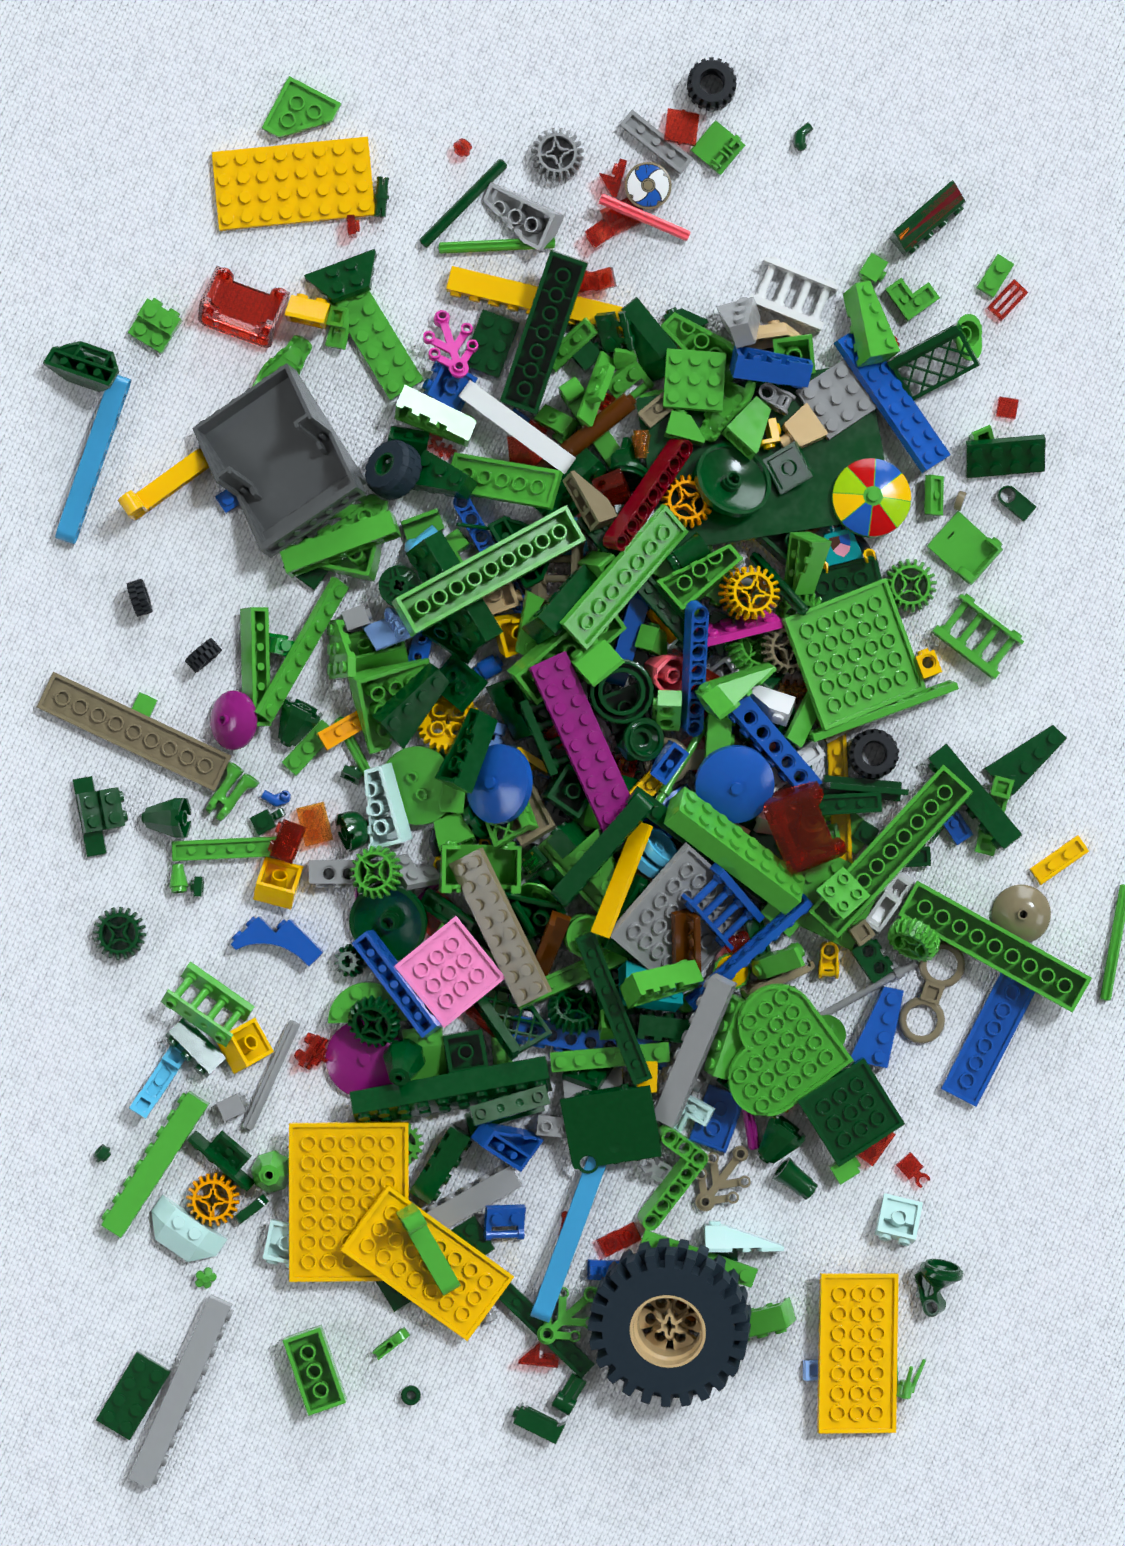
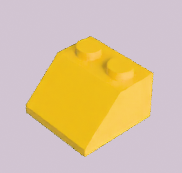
(308, 311)
(278, 883)
(246, 1046)

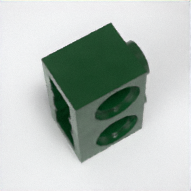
(867, 963)

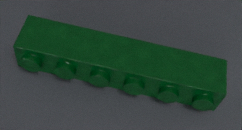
(980, 803)

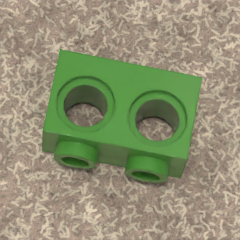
(667, 709)

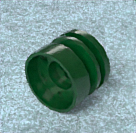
(391, 576)

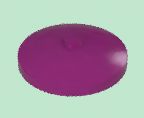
(354, 1064)

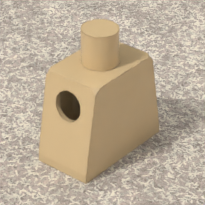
(803, 428)

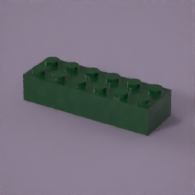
(471, 625)

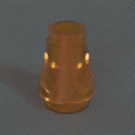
(641, 443)

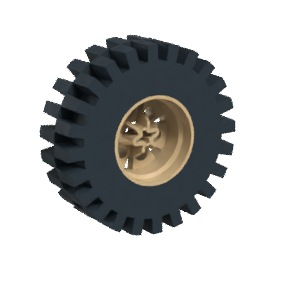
(645, 1359)

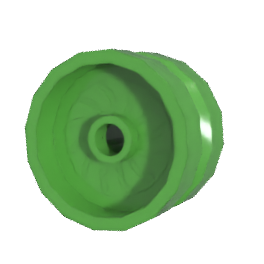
(579, 925)

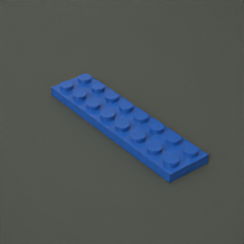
(896, 407)
(988, 1040)

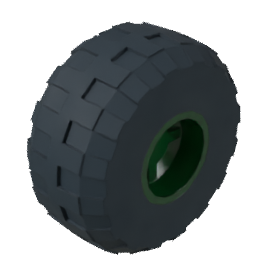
(393, 469)

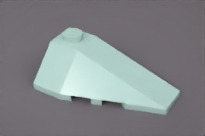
(724, 1238)

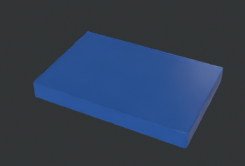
(722, 1123)

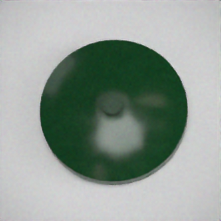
(732, 481)
(395, 918)

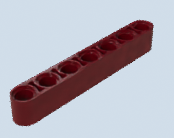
(647, 494)

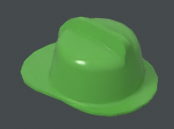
(973, 332)

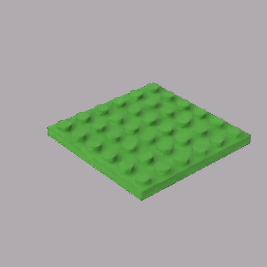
(854, 654)

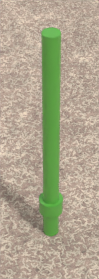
(665, 791)

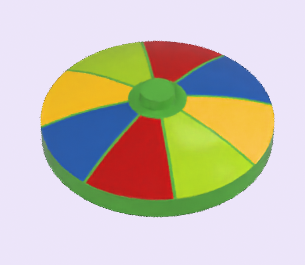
(871, 498)

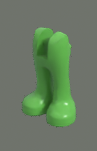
(233, 773)

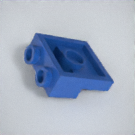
(445, 387)

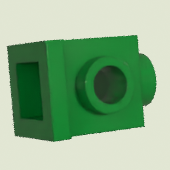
(279, 644)

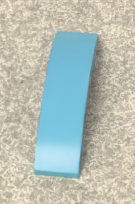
(157, 1082)

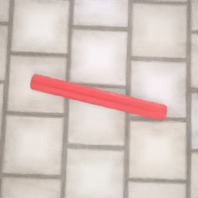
(644, 217)

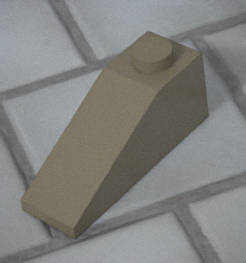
(590, 502)

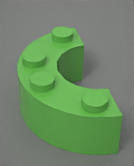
(347, 998)

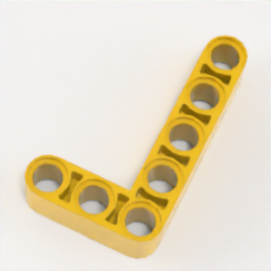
(164, 486)

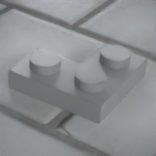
(416, 877)

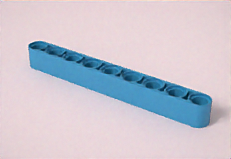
(92, 460)
(567, 1241)

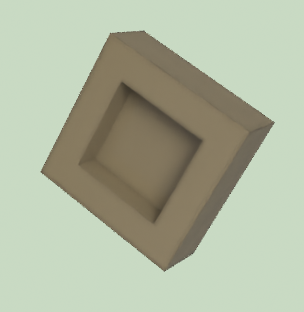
(861, 932)

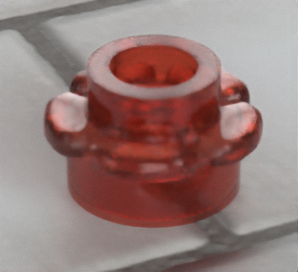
(462, 147)

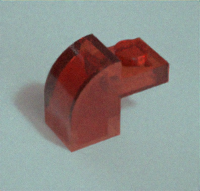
(597, 281)

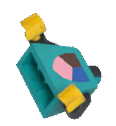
(846, 547)

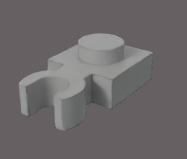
(656, 1169)

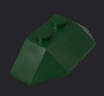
(84, 365)
(506, 527)

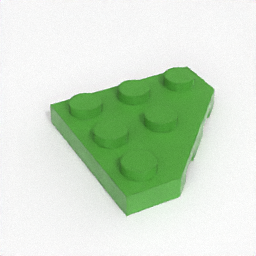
(299, 110)
(341, 660)

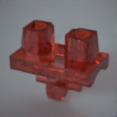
(314, 1053)

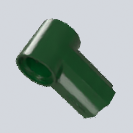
(566, 1399)

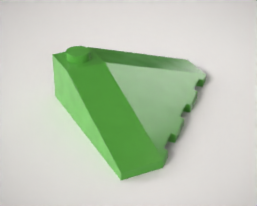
(365, 563)
(373, 689)

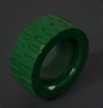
(641, 706)

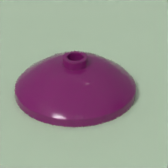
(233, 720)

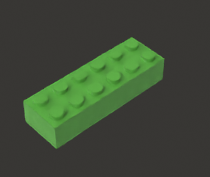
(551, 647)

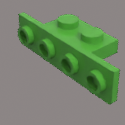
(596, 389)

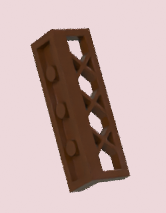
(686, 937)
(551, 940)

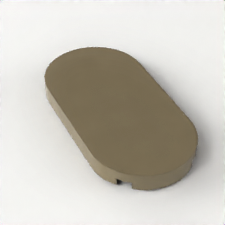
(778, 979)

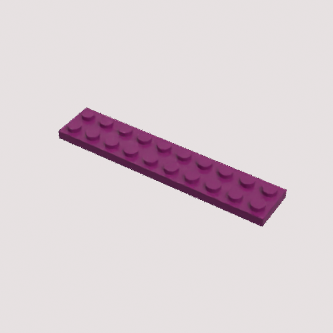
(581, 737)

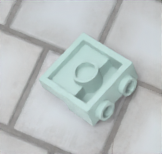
(898, 1219)
(277, 1243)

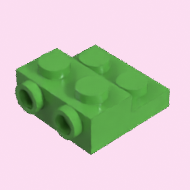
(155, 325)

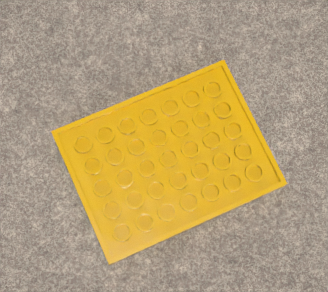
(332, 1185)

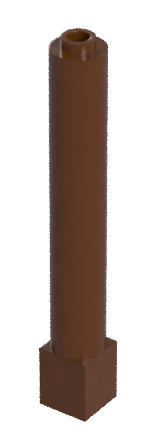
(603, 423)

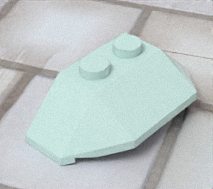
(182, 1233)

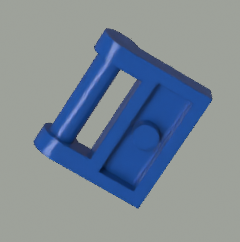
(504, 1216)

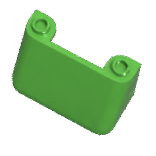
(504, 860)

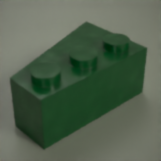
(443, 478)

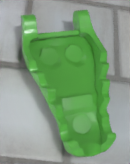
(293, 354)
(734, 401)

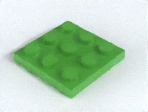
(694, 380)

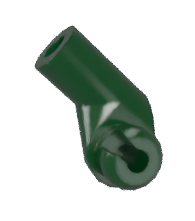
(800, 136)

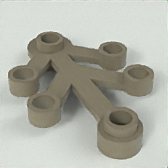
(720, 1181)

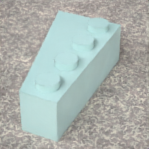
(385, 808)

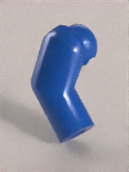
(277, 799)

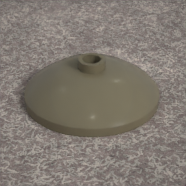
(1015, 899)

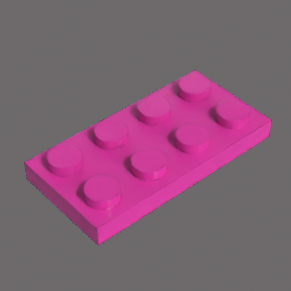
(734, 629)

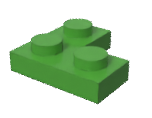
(911, 303)

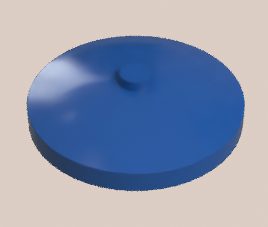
(735, 782)
(502, 785)

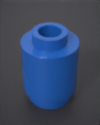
(489, 666)

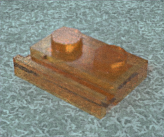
(317, 823)

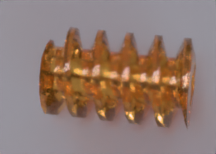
(793, 690)

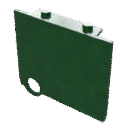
(611, 1125)

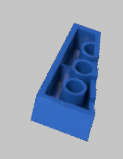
(770, 367)
(879, 1029)

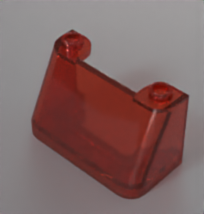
(241, 309)
(801, 828)

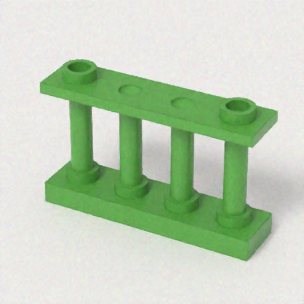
(959, 643)
(217, 991)

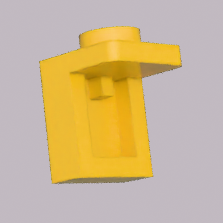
(772, 433)

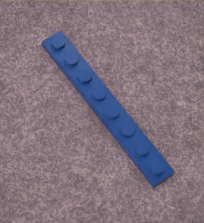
(755, 946)

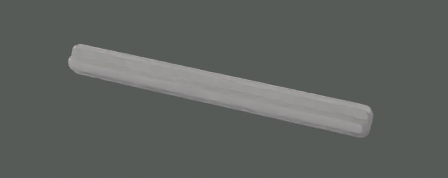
(270, 1075)

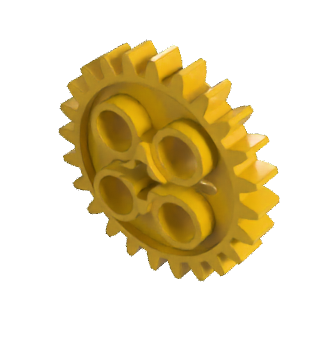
(446, 737)

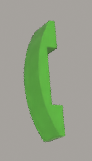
(1000, 792)

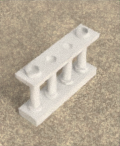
(795, 314)

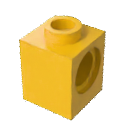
(935, 668)

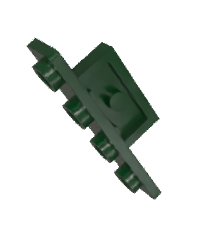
(225, 1155)

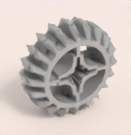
(554, 137)

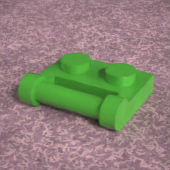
(628, 376)

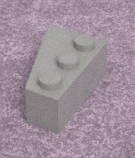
(740, 320)

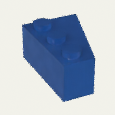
(508, 1143)

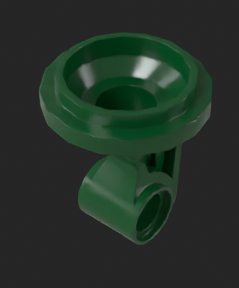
(625, 459)
(640, 740)
(931, 1279)

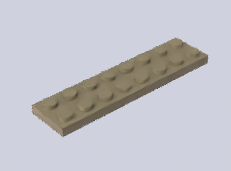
(500, 927)

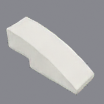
(889, 901)

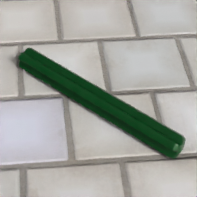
(785, 591)

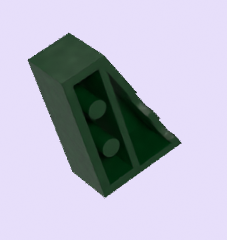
(506, 698)

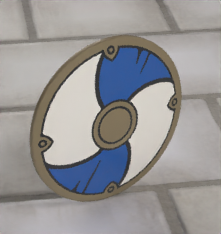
(648, 185)

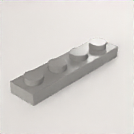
(654, 141)

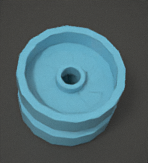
(657, 853)

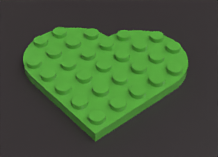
(784, 1051)

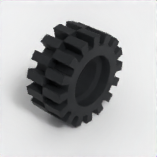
(139, 597)
(203, 655)

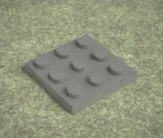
(837, 399)

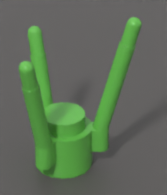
(906, 1387)

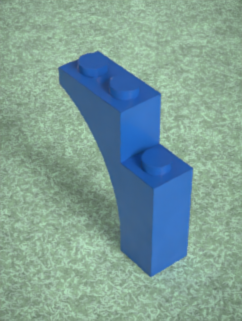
(288, 936)

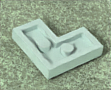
(697, 1111)

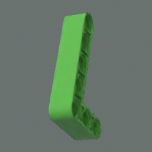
(572, 394)
(673, 1178)
(428, 1248)

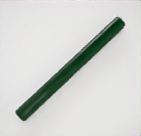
(497, 168)

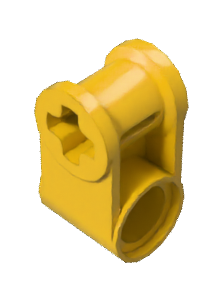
(828, 961)

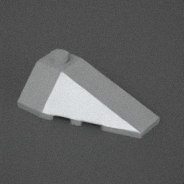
(528, 219)

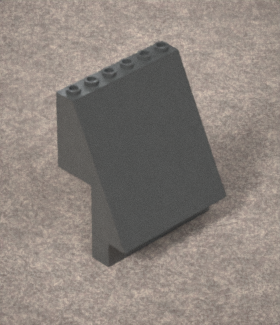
(280, 460)

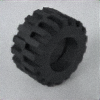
(716, 68)
(890, 748)

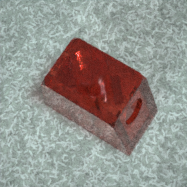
(613, 487)

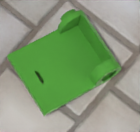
(967, 549)

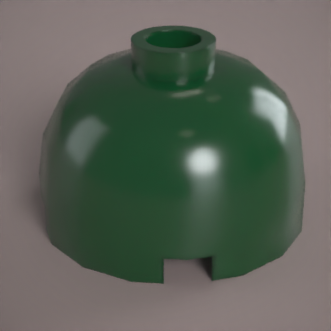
(353, 829)

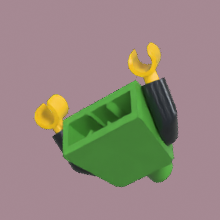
(451, 828)

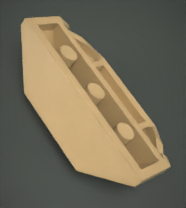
(772, 330)

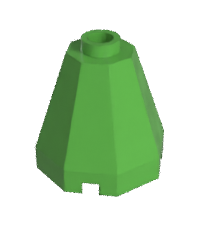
(275, 1163)

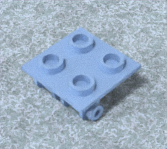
(387, 631)

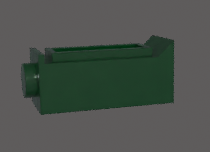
(538, 1423)

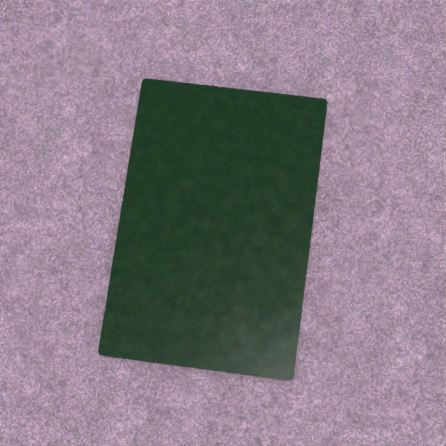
(797, 510)

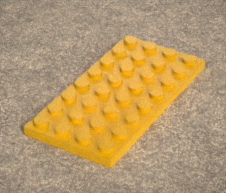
(293, 183)
(389, 1253)
(857, 1353)

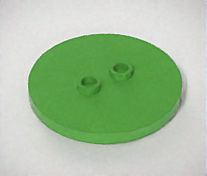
(419, 789)

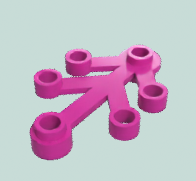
(450, 346)

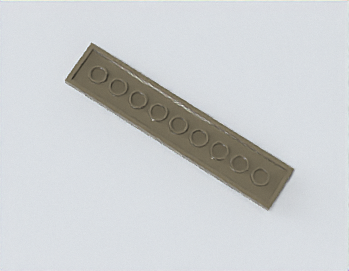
(134, 731)

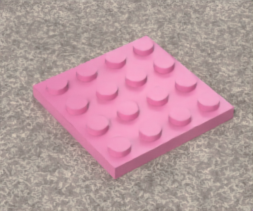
(450, 971)

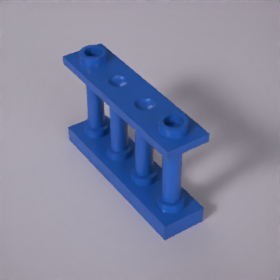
(741, 900)

